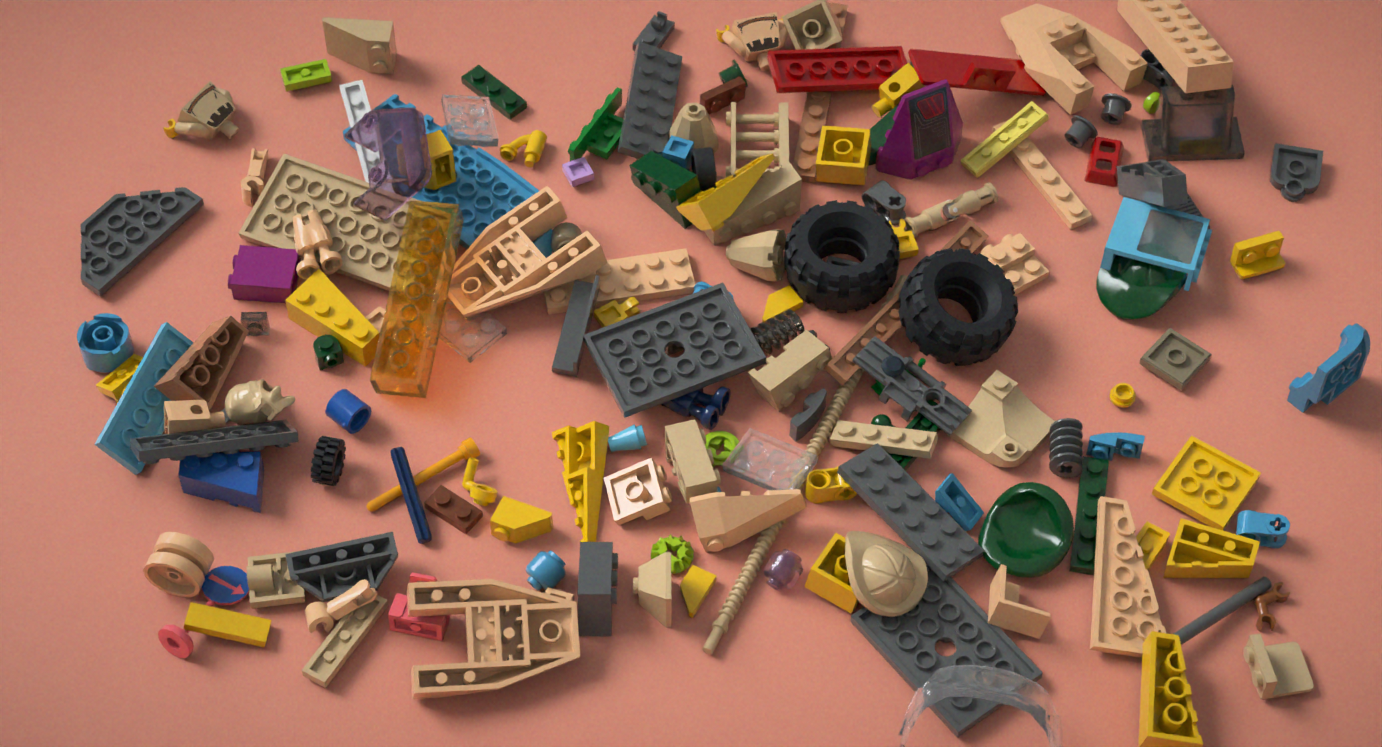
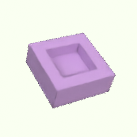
(578, 171)

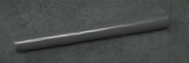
(1223, 609)

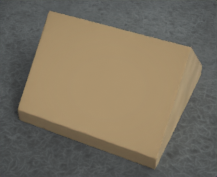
(813, 26)

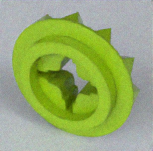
(715, 440)
(684, 552)

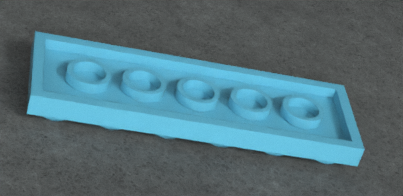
(141, 404)

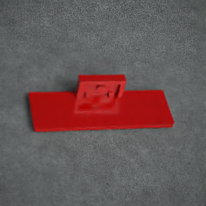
(974, 72)

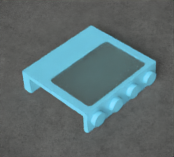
(1158, 238)

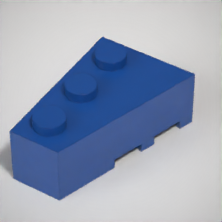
(225, 477)

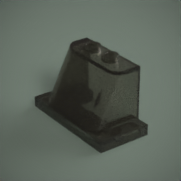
(1193, 126)

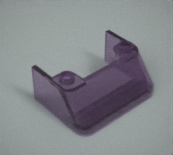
(403, 158)

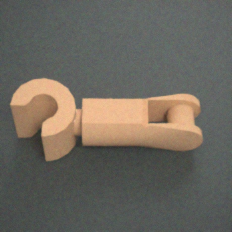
(254, 181)
(340, 606)

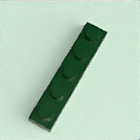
(1091, 487)

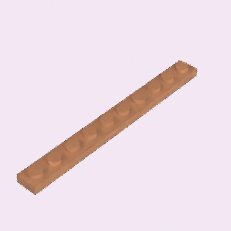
(815, 117)
(887, 320)

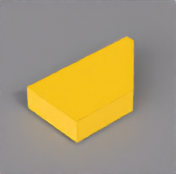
(781, 300)
(696, 587)

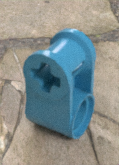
(1262, 528)

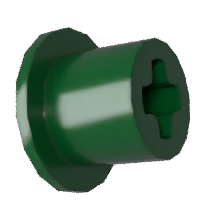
(731, 73)

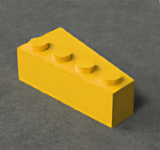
(326, 311)
(1166, 701)

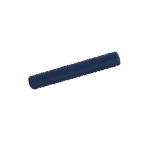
(411, 495)

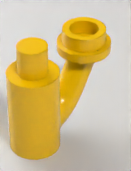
(535, 145)

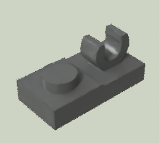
(656, 31)

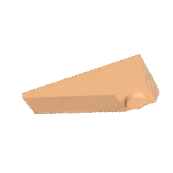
(731, 519)

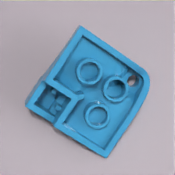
(1335, 373)

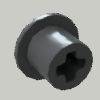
(1114, 108)
(1080, 131)

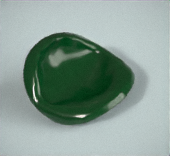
(1137, 288)
(1027, 530)

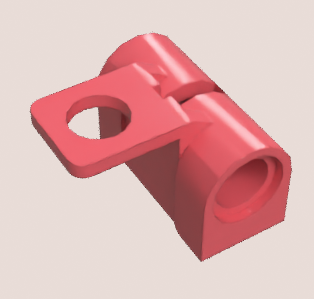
(424, 626)

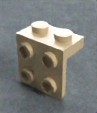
(1277, 668)

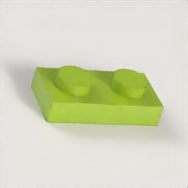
(306, 75)

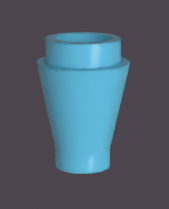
(628, 439)

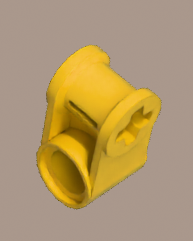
(830, 486)

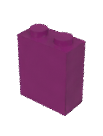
(264, 274)

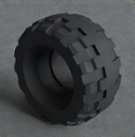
(841, 230)
(974, 285)

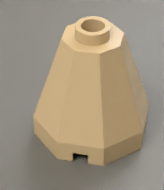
(695, 125)
(759, 254)

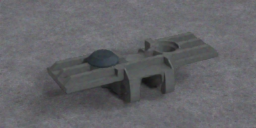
(908, 391)

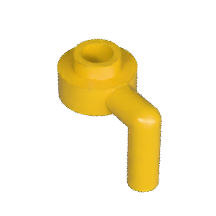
(481, 493)

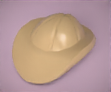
(884, 573)

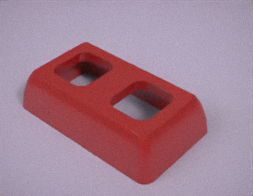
(1100, 176)

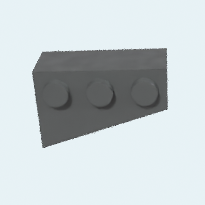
(596, 588)

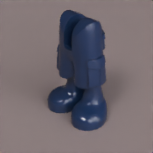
(709, 416)

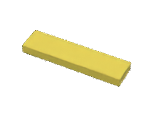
(1004, 139)

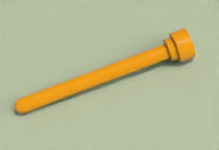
(467, 450)

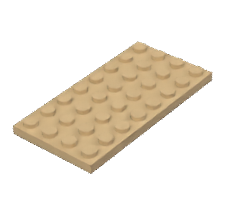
(363, 240)

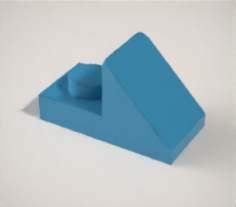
(958, 502)

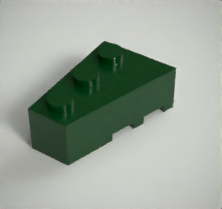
(665, 183)

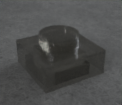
(256, 323)

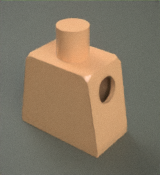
(190, 416)

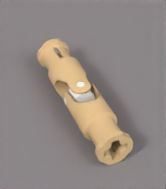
(964, 204)

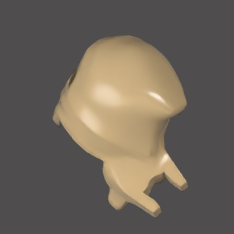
(255, 402)

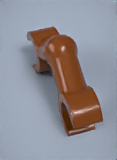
(1261, 604)

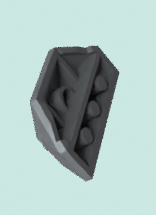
(339, 566)

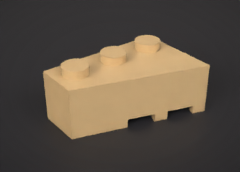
(791, 370)
(691, 459)

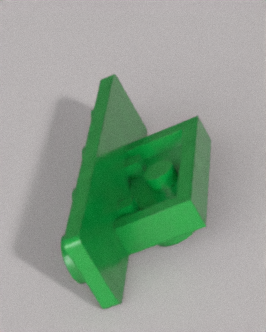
(603, 131)

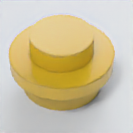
(1122, 395)

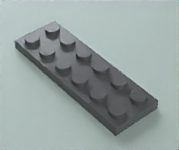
(650, 101)
(206, 441)
(910, 512)

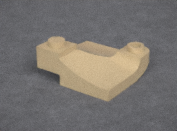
(1003, 424)

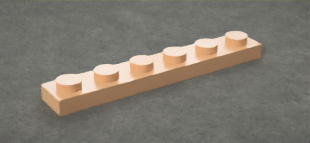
(1049, 183)

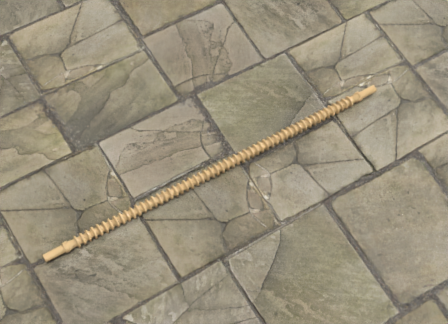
(758, 554)

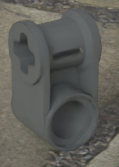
(1155, 72)
(886, 201)

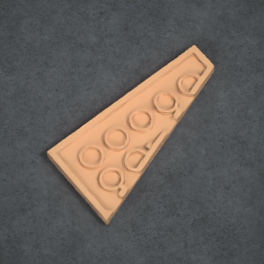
(1122, 589)

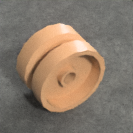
(178, 564)

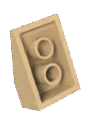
(362, 43)

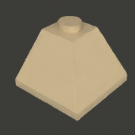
(655, 588)

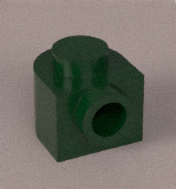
(327, 352)

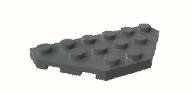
(128, 230)

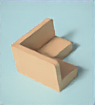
(1008, 613)

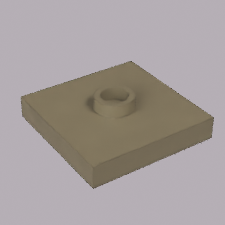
(1175, 358)

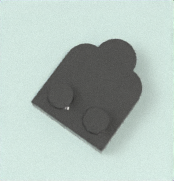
(1295, 170)

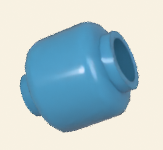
(545, 570)

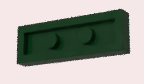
(500, 95)

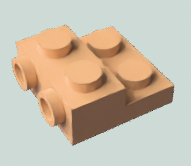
(1018, 261)
(638, 492)

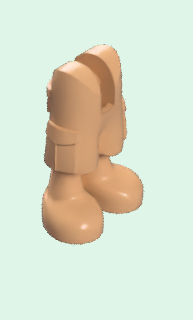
(314, 238)

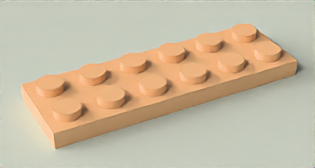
(637, 276)

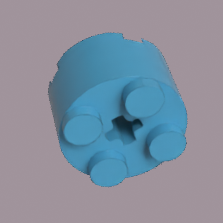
(104, 342)

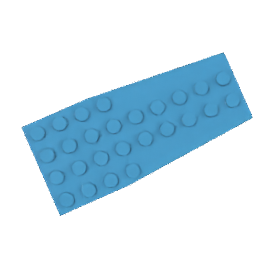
(482, 187)

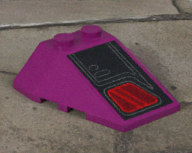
(923, 133)

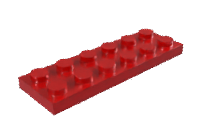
(834, 68)

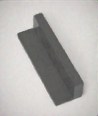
(575, 325)

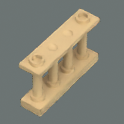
(781, 136)

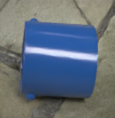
(348, 411)

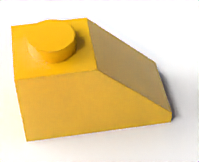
(519, 521)

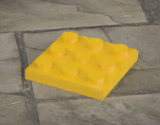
(1206, 483)

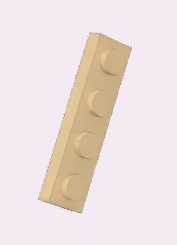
(891, 439)
(343, 642)

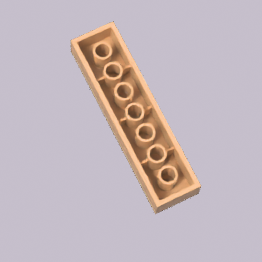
(1179, 43)

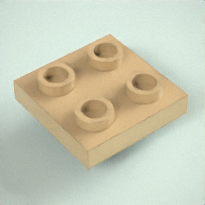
(271, 583)

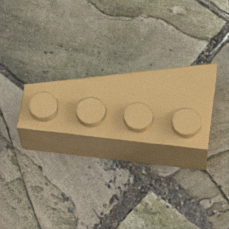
(768, 200)

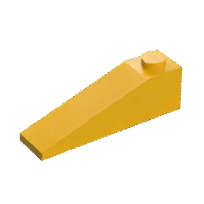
(715, 205)

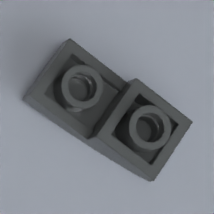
(812, 411)

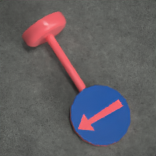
(221, 586)

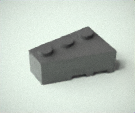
(1154, 183)

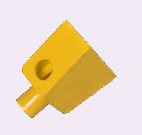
(895, 87)

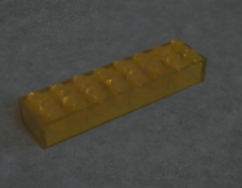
(417, 299)

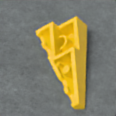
(584, 460)

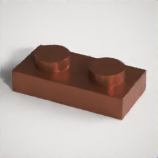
(723, 95)
(453, 509)

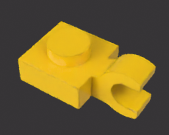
(616, 312)

